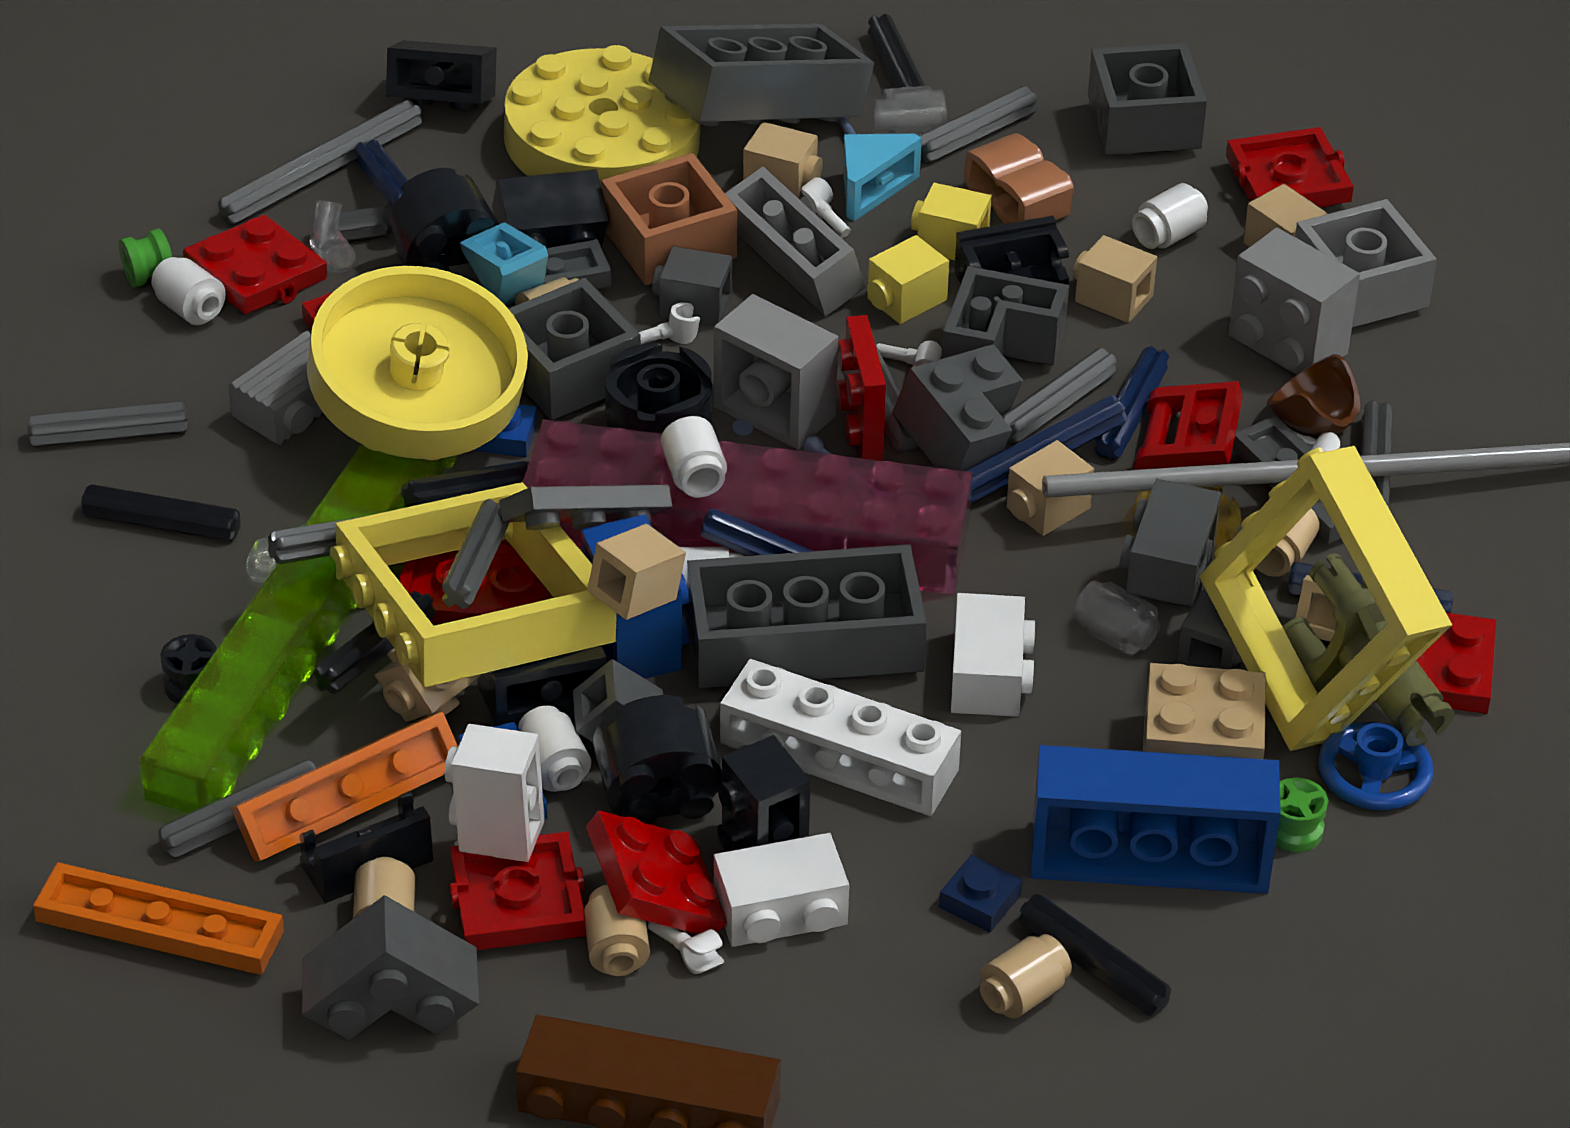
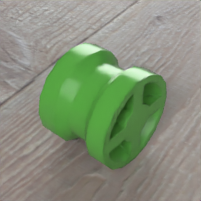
(143, 256)
(1301, 814)

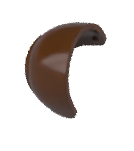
(1318, 398)

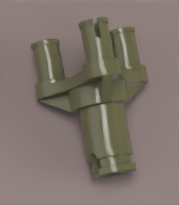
(1357, 623)

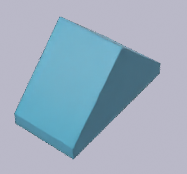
(877, 168)
(506, 261)

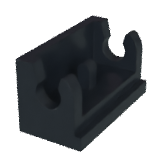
(1017, 248)
(400, 837)

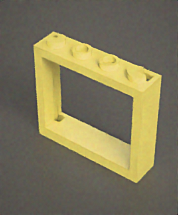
(1386, 565)
(482, 642)

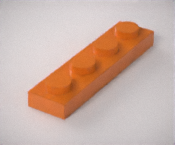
(345, 786)
(159, 918)

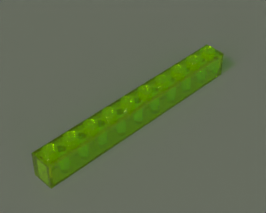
(269, 649)

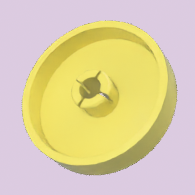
(593, 115)
(405, 315)

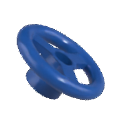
(1378, 753)

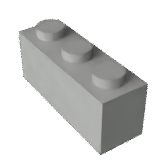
(795, 241)

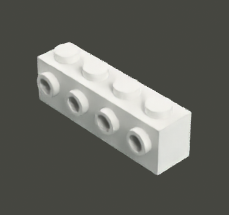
(843, 736)

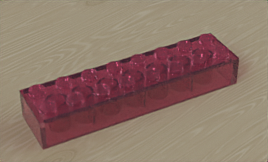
(791, 493)

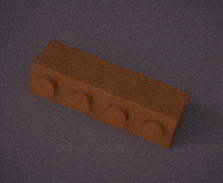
(641, 1080)

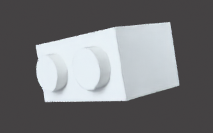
(989, 655)
(496, 792)
(781, 889)

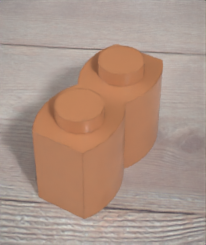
(1018, 180)

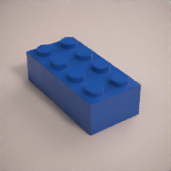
(1155, 819)

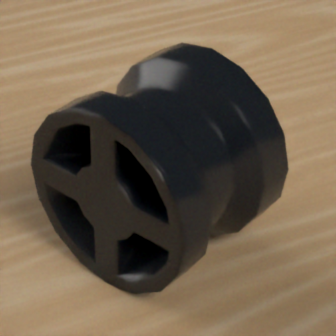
(183, 661)

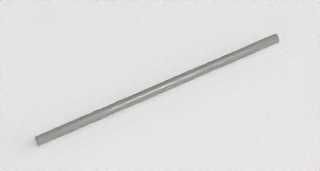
(1280, 471)

